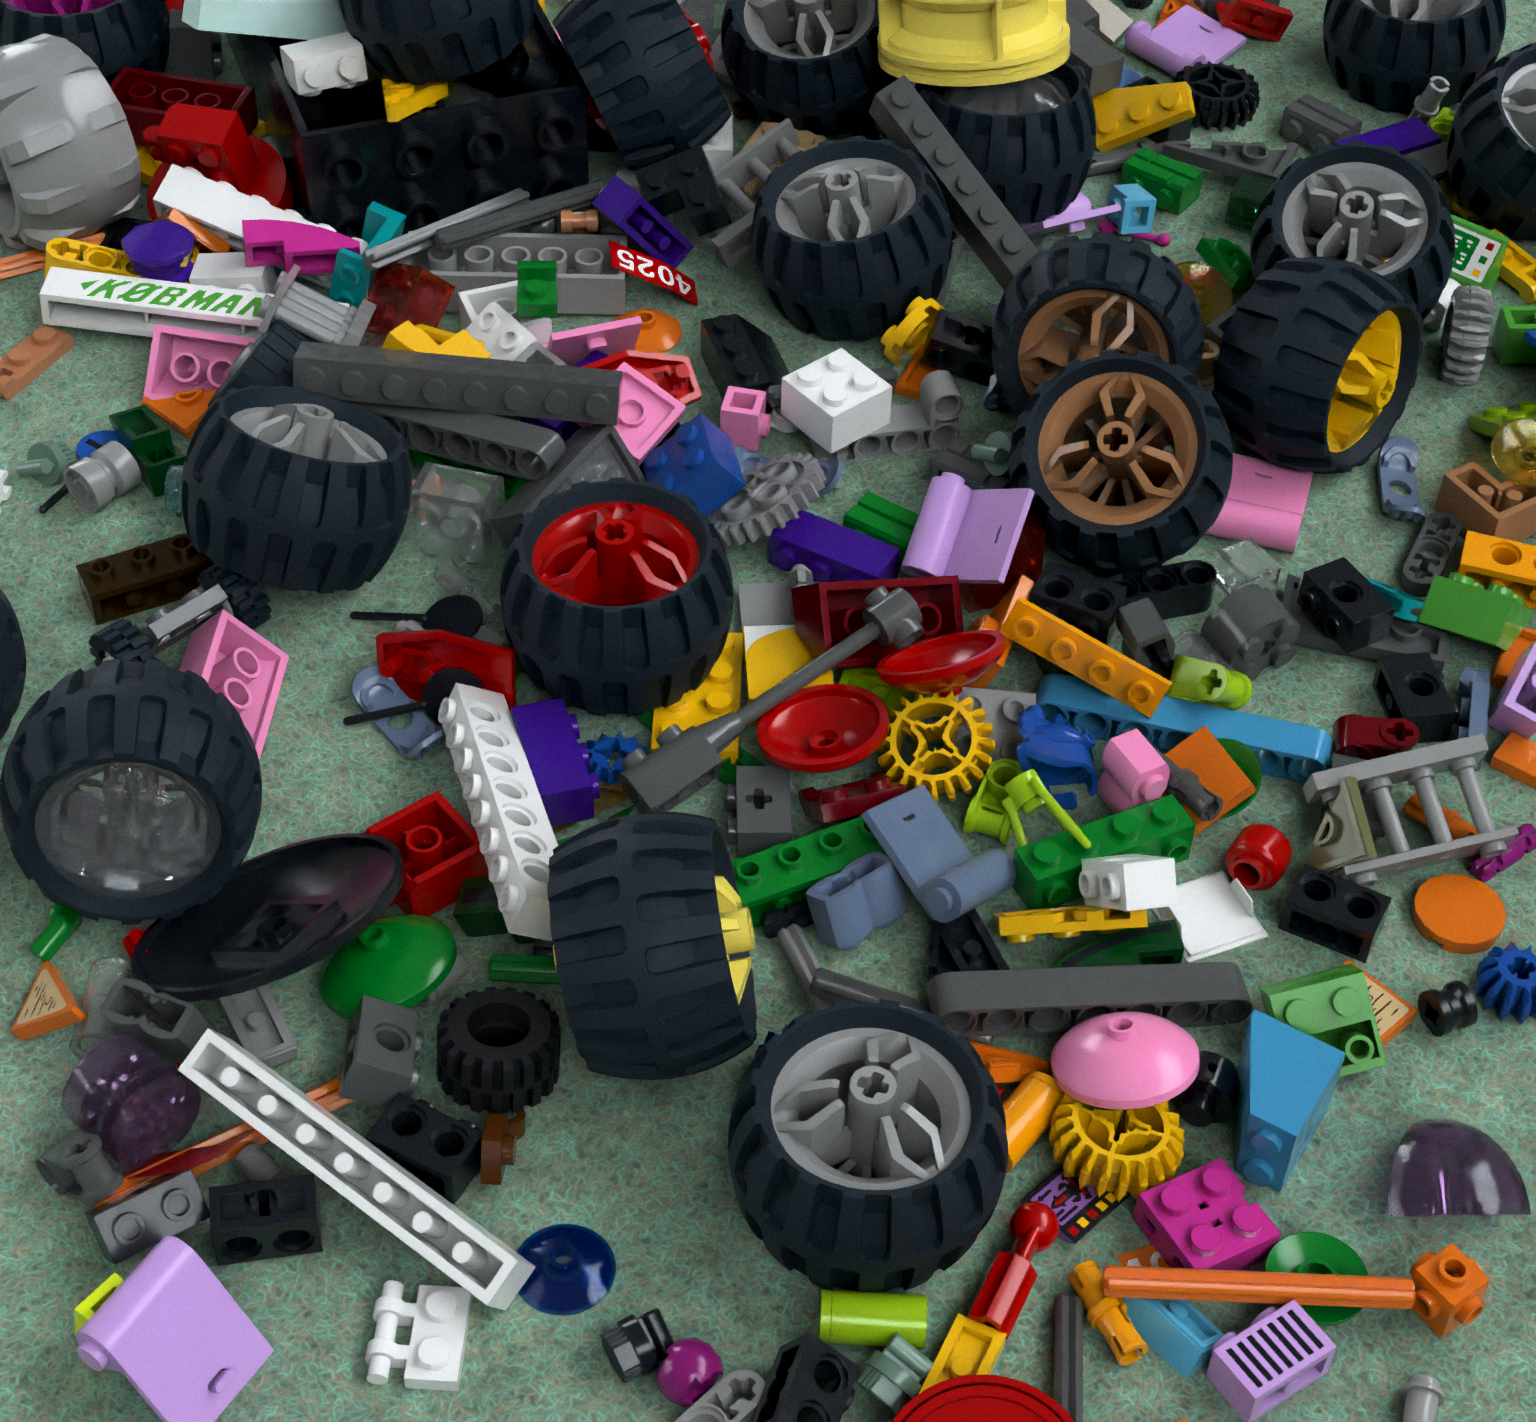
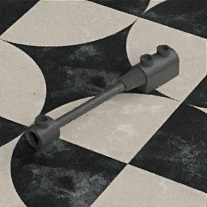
(691, 757)

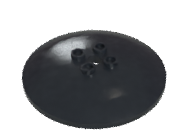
(272, 917)

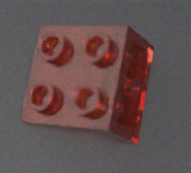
(407, 294)

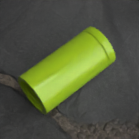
(872, 1318)

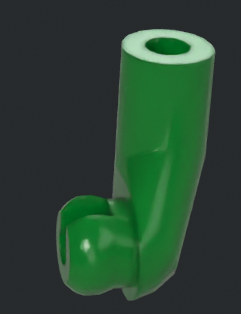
(62, 926)

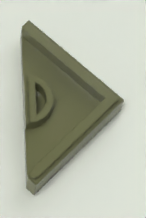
(1344, 832)

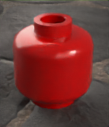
(1258, 857)

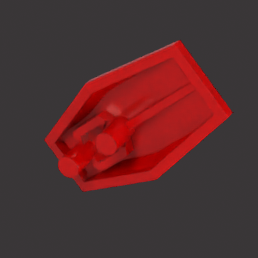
(667, 371)
(417, 655)

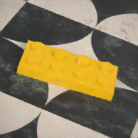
(713, 698)

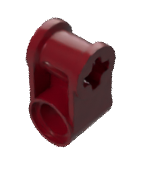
(1372, 736)

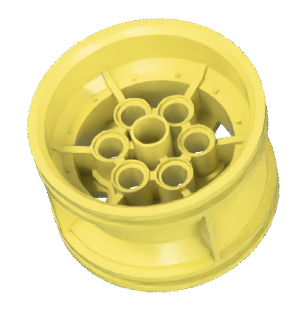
(972, 40)

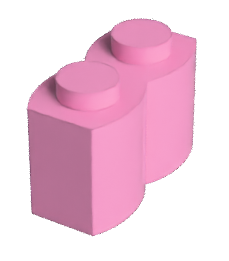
(1131, 773)

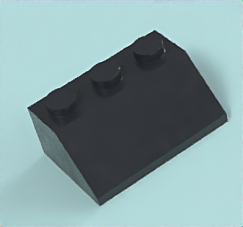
(740, 355)

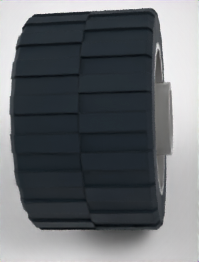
(266, 361)

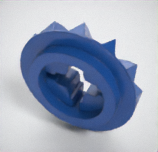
(602, 750)

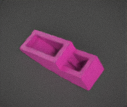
(293, 243)

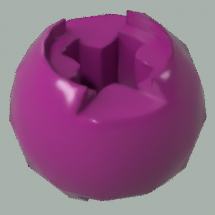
(688, 1371)

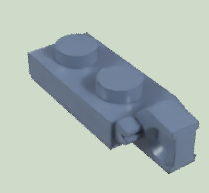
(1474, 704)

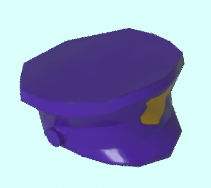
(160, 250)

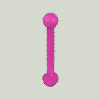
(1162, 240)

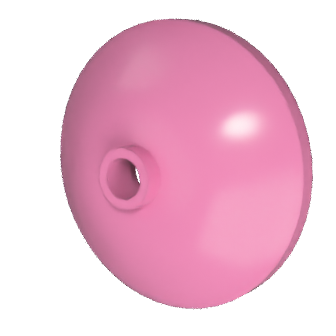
(1125, 1060)

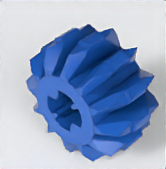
(1508, 981)

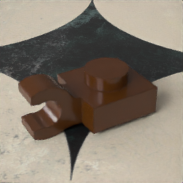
(500, 1145)

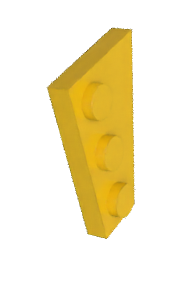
(1139, 111)

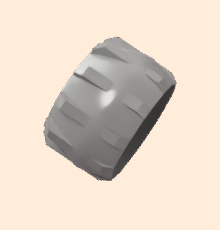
(62, 145)

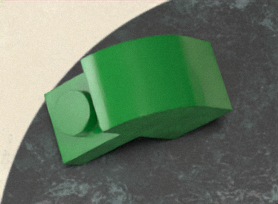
(537, 289)

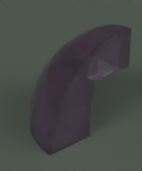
(1453, 1171)

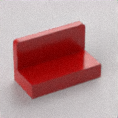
(1255, 18)

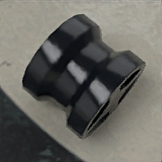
(1447, 1008)

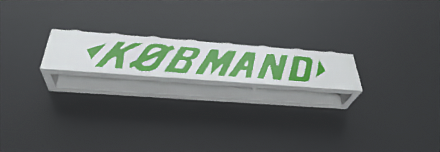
(137, 303)

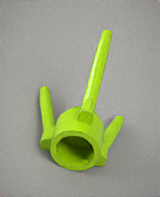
(1030, 795)

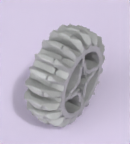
(1465, 335)

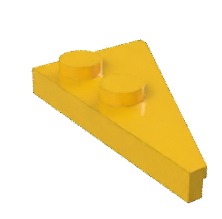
(405, 99)

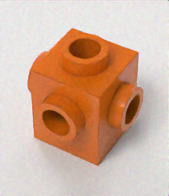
(1448, 1289)

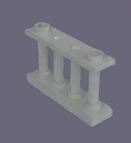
(736, 242)
(314, 313)
(1419, 769)

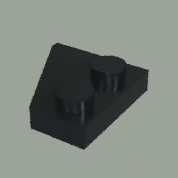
(963, 947)

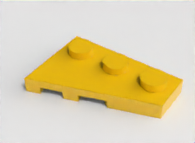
(1065, 921)

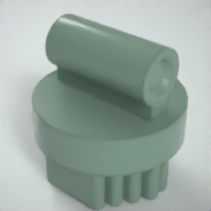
(995, 452)
(46, 462)
(894, 1374)

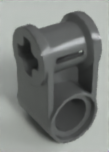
(80, 1168)

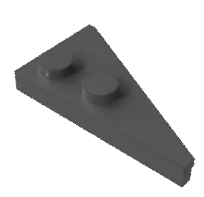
(1234, 158)

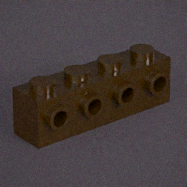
(141, 578)

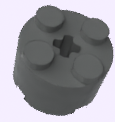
(1252, 630)

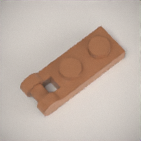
(580, 222)
(32, 358)

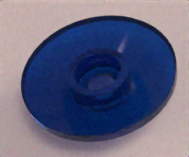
(568, 1286)

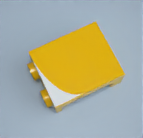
(773, 655)

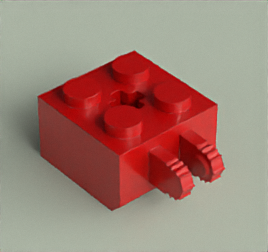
(205, 140)
(436, 852)

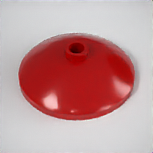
(942, 662)
(823, 728)

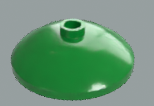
(391, 960)

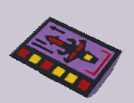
(1075, 1208)

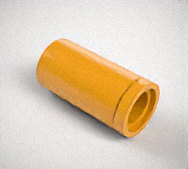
(1029, 1113)

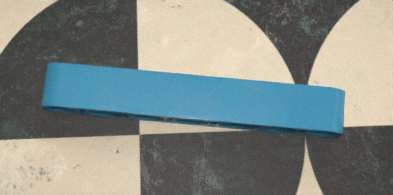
(1281, 746)

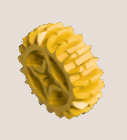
(953, 716)
(1140, 1159)

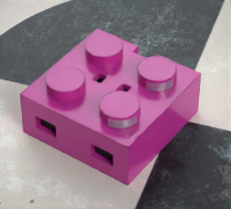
(1205, 1221)

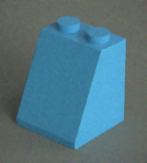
(1282, 1098)

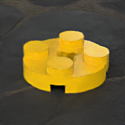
(911, 331)

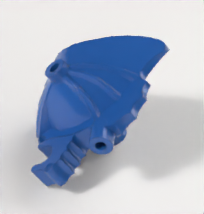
(1056, 753)

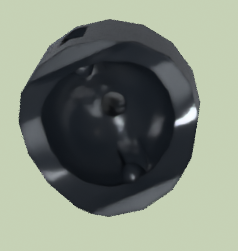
(1208, 1099)

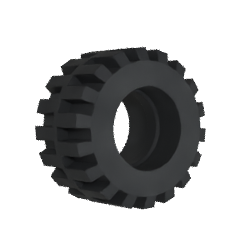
(498, 1050)

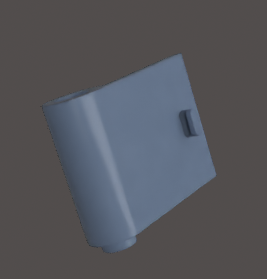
(935, 858)

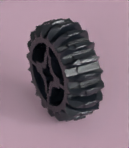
(1220, 94)

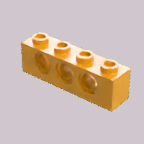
(1500, 563)

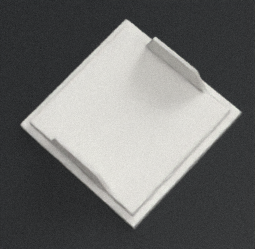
(1212, 916)

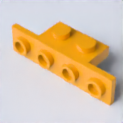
(1085, 657)

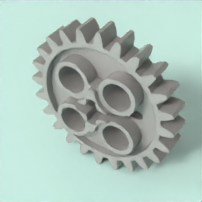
(770, 498)

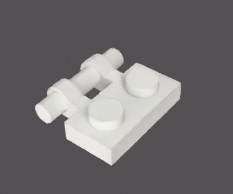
(436, 1340)

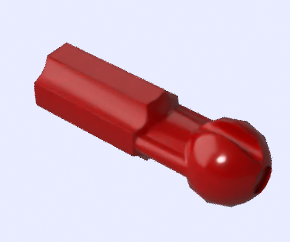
(1011, 1273)

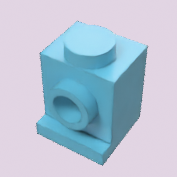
(1130, 197)

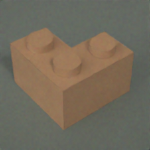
(1486, 504)

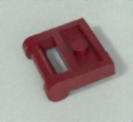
(849, 798)

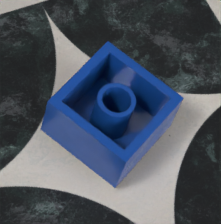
(698, 464)

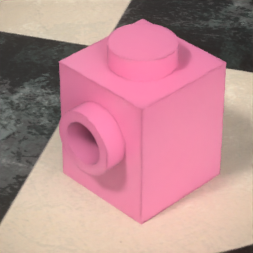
(745, 417)

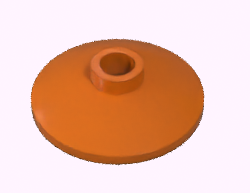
(658, 330)

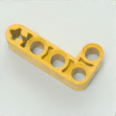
(91, 257)

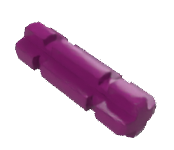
(1485, 868)

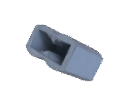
(857, 901)

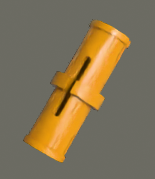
(1107, 1314)

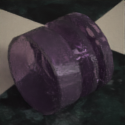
(131, 1100)

